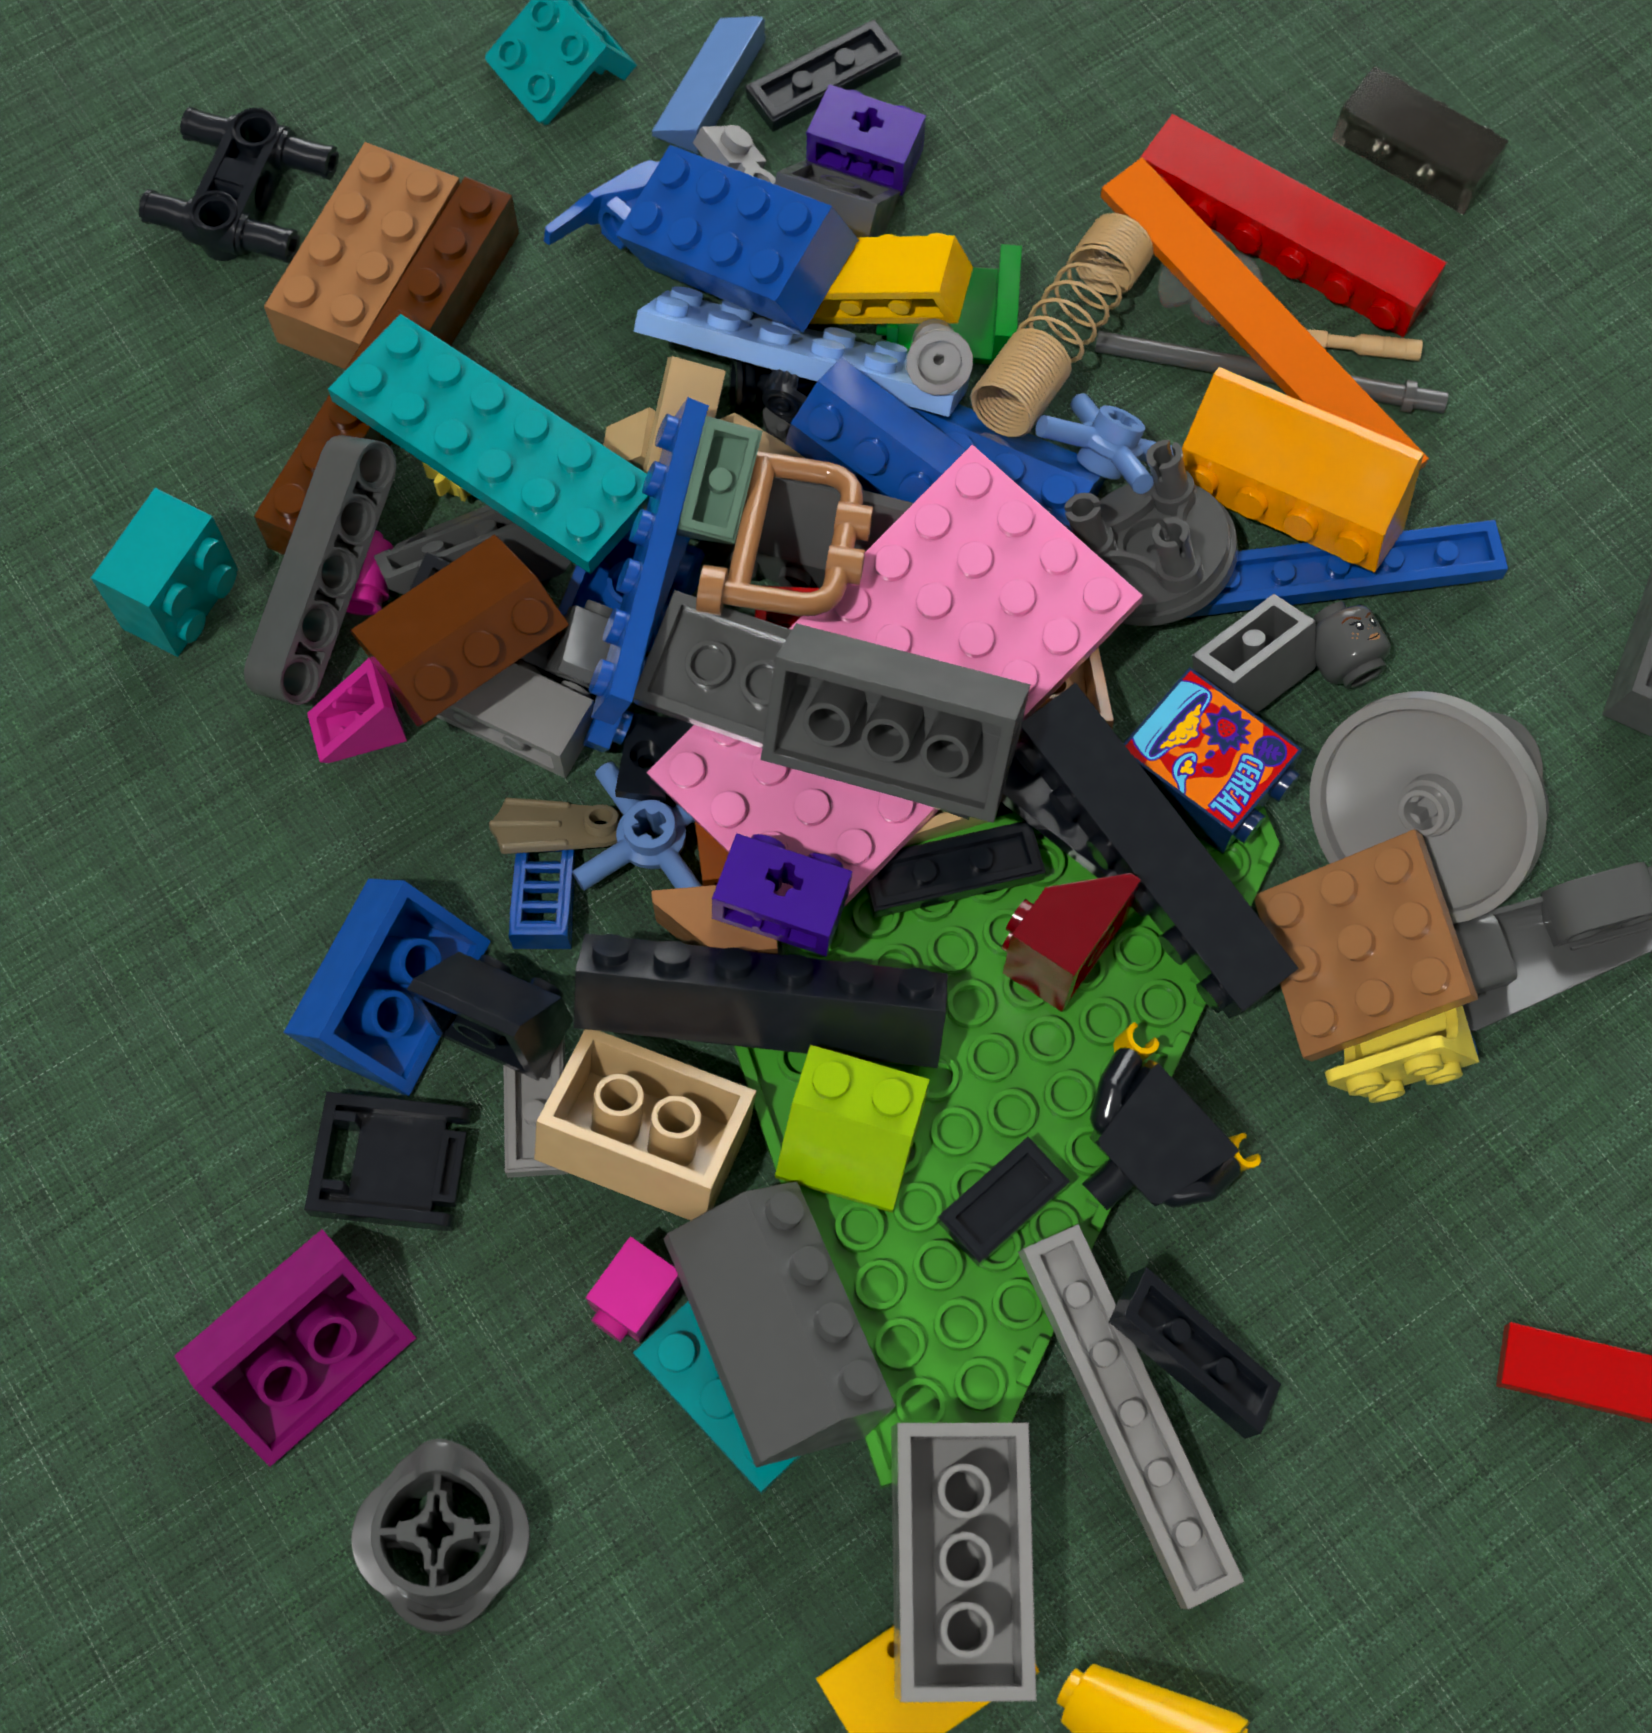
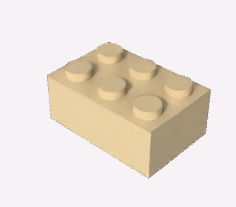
(644, 1124)

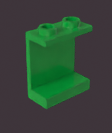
(987, 312)

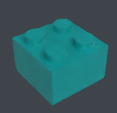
(166, 572)

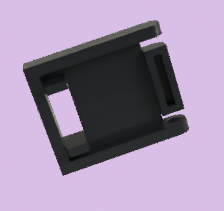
(400, 1163)

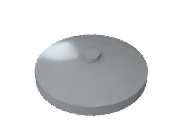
(1436, 770)

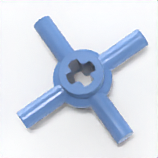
(1107, 440)
(638, 848)

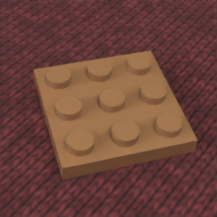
(1367, 946)

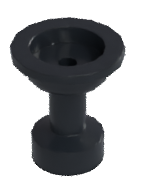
(747, 384)

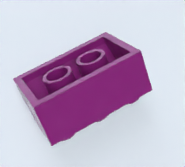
(294, 1348)

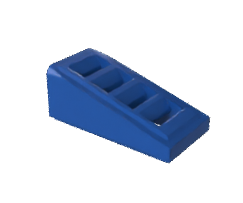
(542, 934)

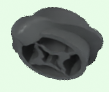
(435, 1471)

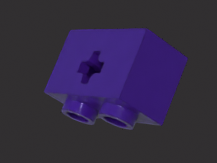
(866, 137)
(800, 918)

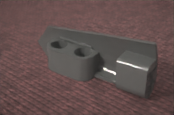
(1555, 941)

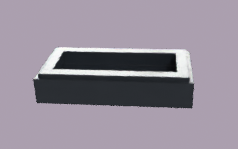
(1003, 1201)

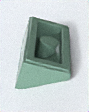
(719, 481)

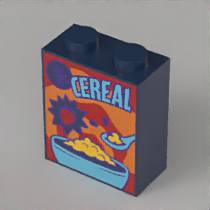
(1214, 760)

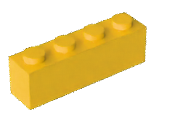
(899, 282)

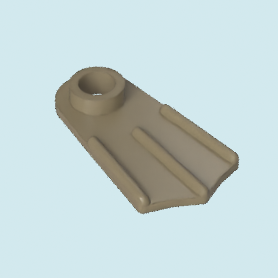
(552, 826)

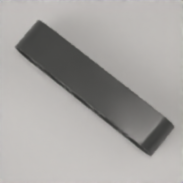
(320, 569)

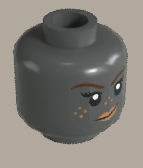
(1349, 645)

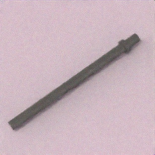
(1403, 395)

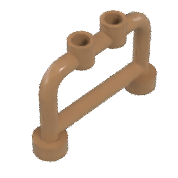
(843, 560)

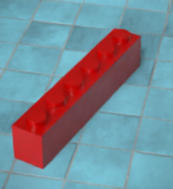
(1296, 227)

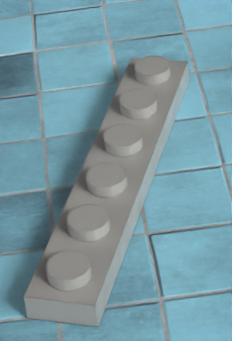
(1131, 1419)

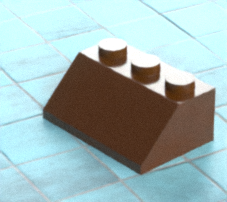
(459, 629)

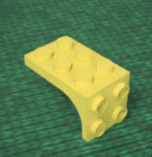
(1421, 1051)

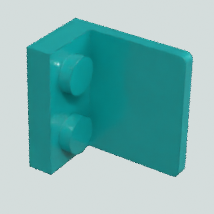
(552, 53)

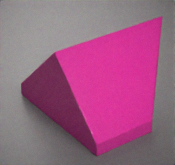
(356, 717)

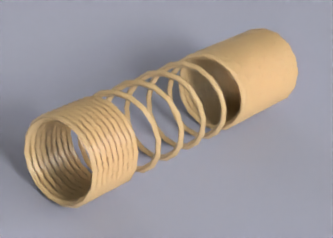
(1036, 364)

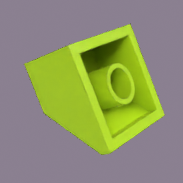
(851, 1128)

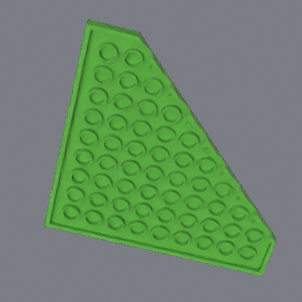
(1009, 1068)

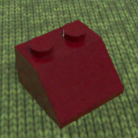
(1065, 934)

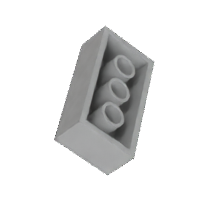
(962, 1563)

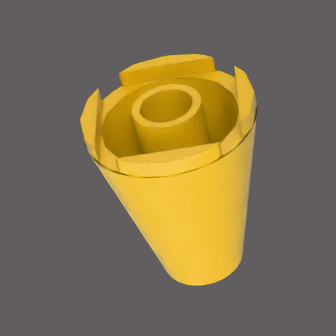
(1119, 1703)

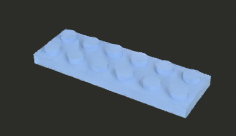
(752, 338)

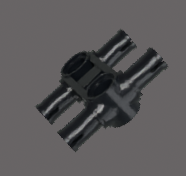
(239, 184)

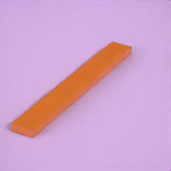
(1243, 302)

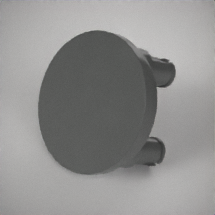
(1165, 543)

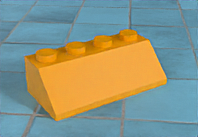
(1301, 469)

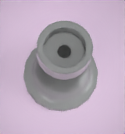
(938, 358)

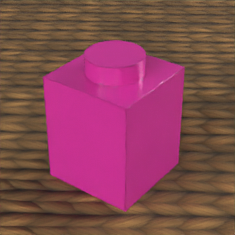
(633, 1292)

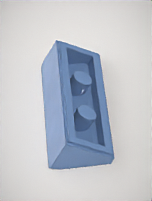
(711, 80)

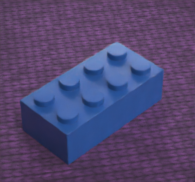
(738, 237)

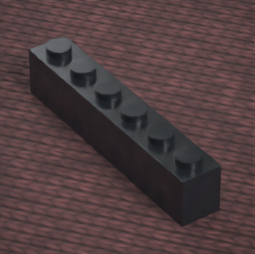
(1142, 834)
(759, 999)

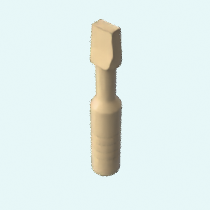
(1372, 345)

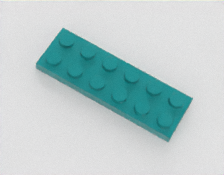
(493, 442)

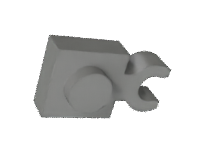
(732, 148)

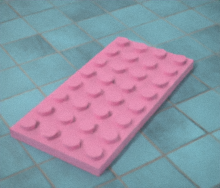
(959, 579)

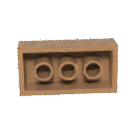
(357, 253)

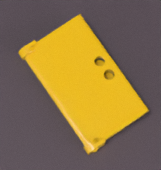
(865, 1698)

